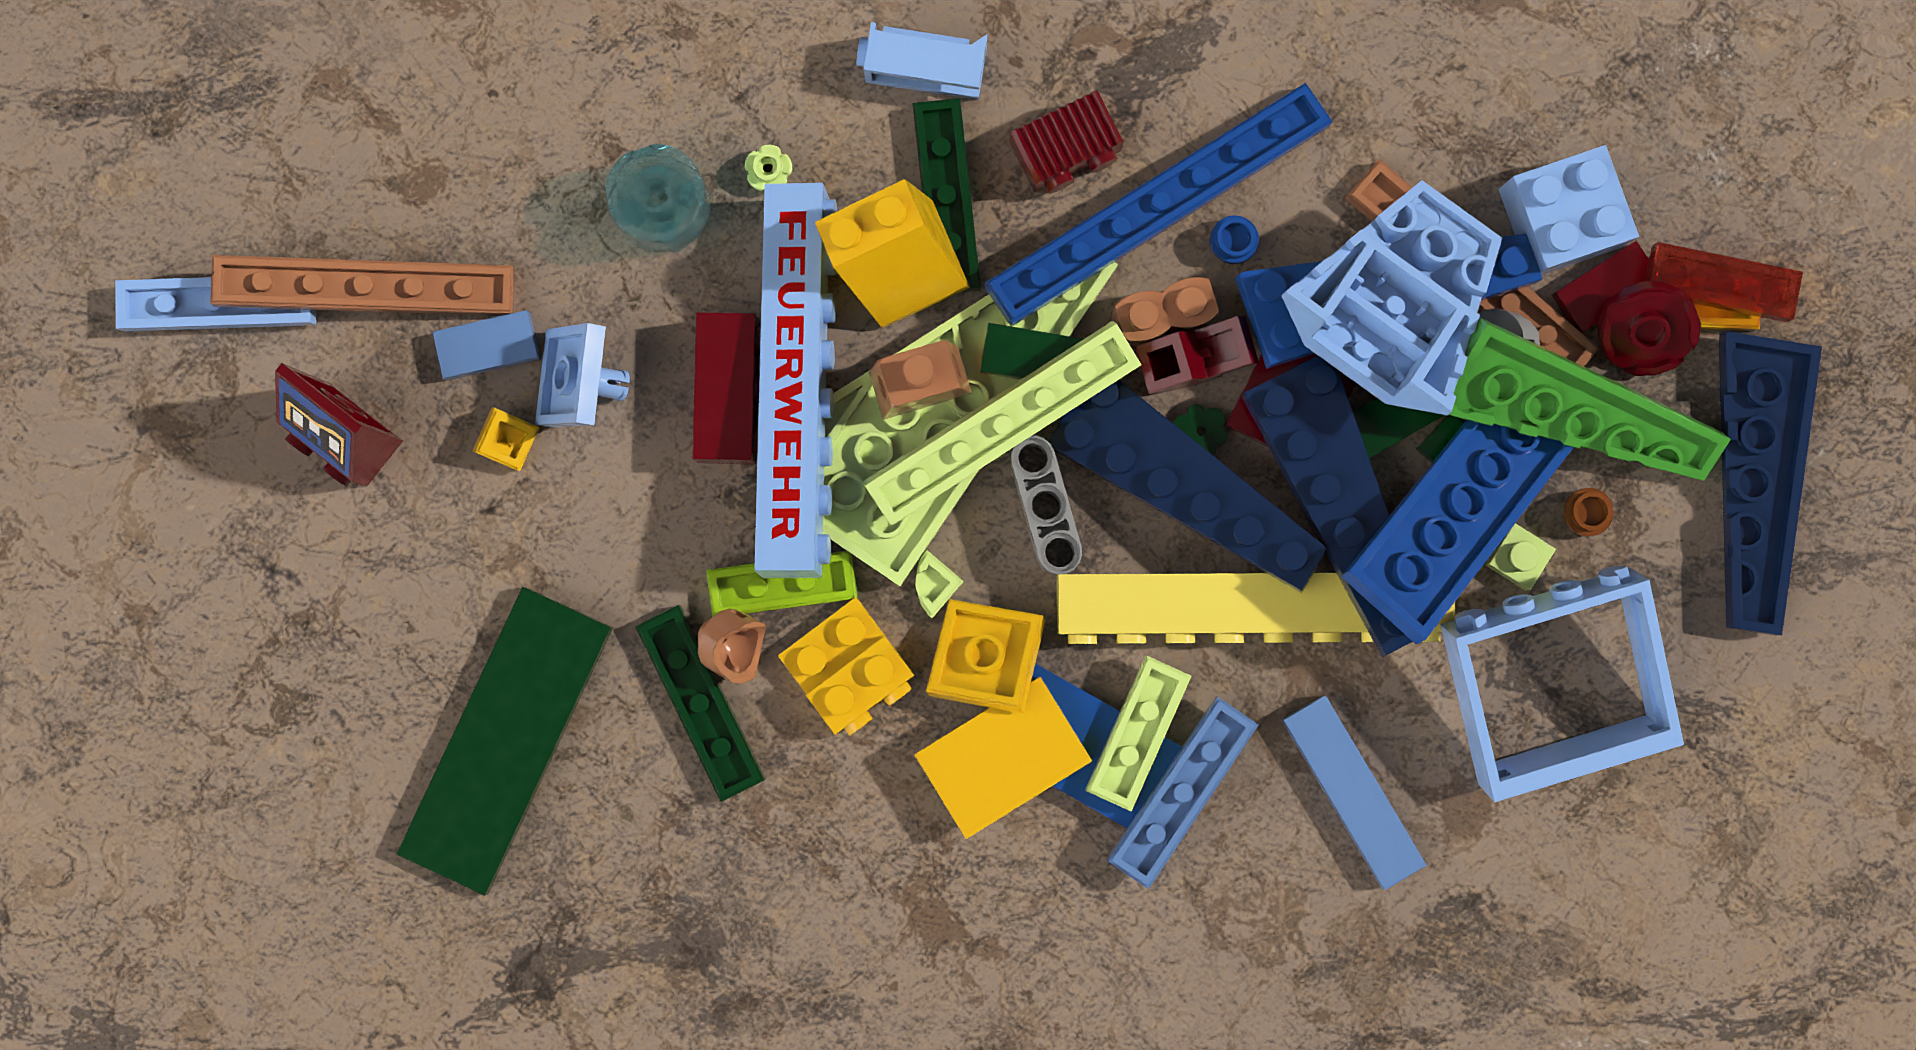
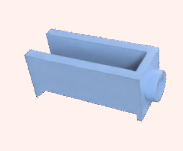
(922, 61)

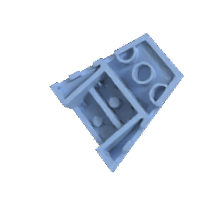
(1400, 300)

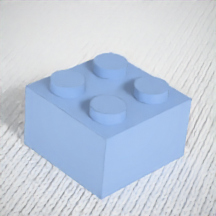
(1570, 209)

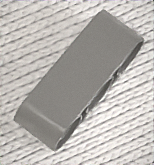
(1050, 482)

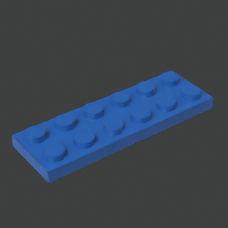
(1451, 523)

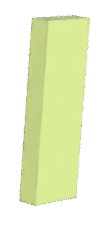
(1138, 733)

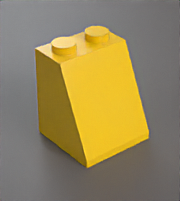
(893, 252)

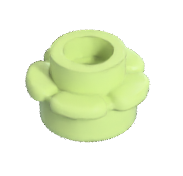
(770, 155)

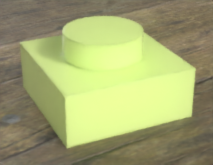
(1520, 557)

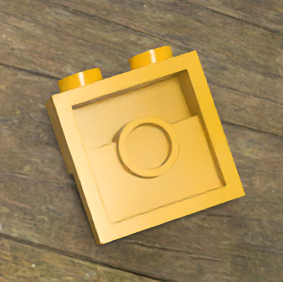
(847, 668)

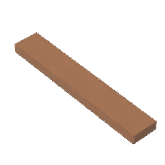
(1383, 187)
(361, 285)

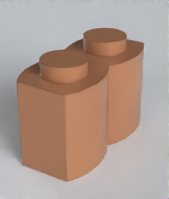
(1153, 314)

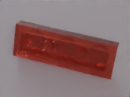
(1727, 281)

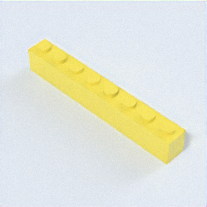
(1207, 604)

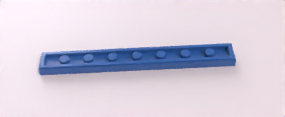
(1157, 204)

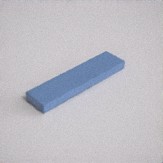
(1182, 792)
(1353, 792)

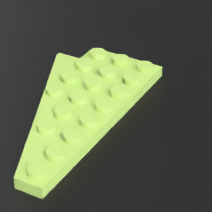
(868, 443)

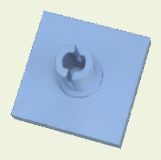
(574, 377)

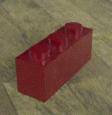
(726, 388)

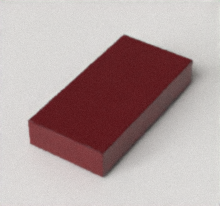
(1588, 294)

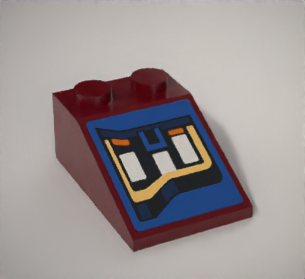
(331, 426)

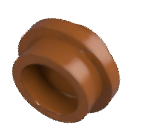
(1588, 512)

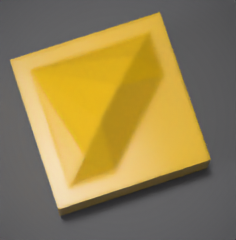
(505, 439)

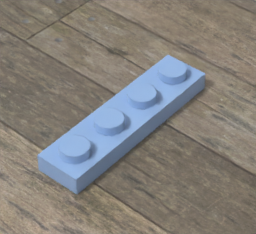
(186, 305)

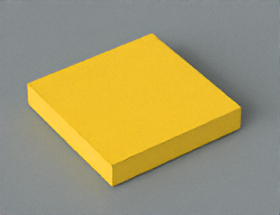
(986, 656)

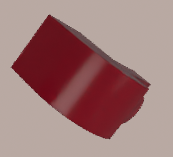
(1196, 355)

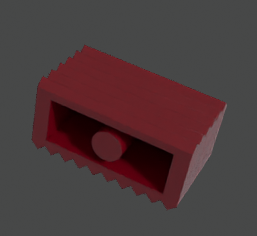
(1066, 143)

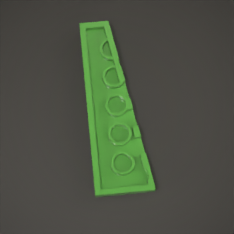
(1550, 396)

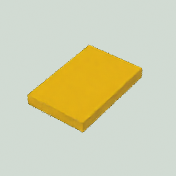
(1002, 760)

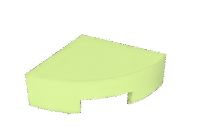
(934, 583)

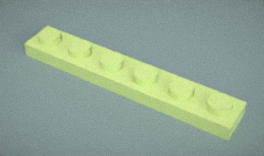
(1002, 423)

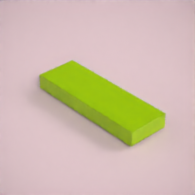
(747, 591)

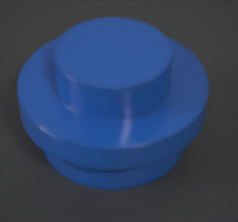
(1234, 239)

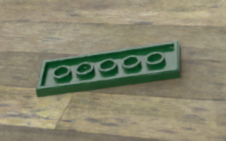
(504, 741)

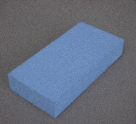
(486, 345)

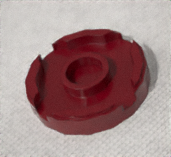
(1648, 328)

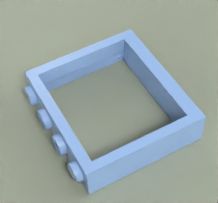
(1590, 751)

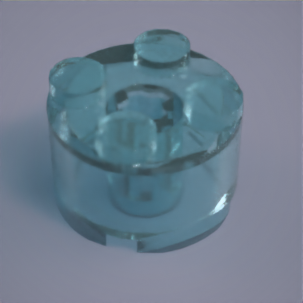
(653, 172)

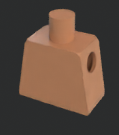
(919, 378)

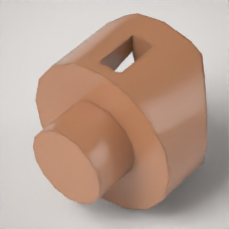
(731, 645)

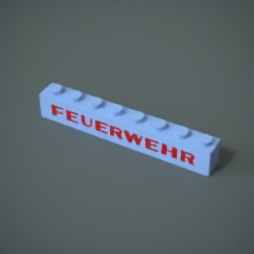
(793, 385)

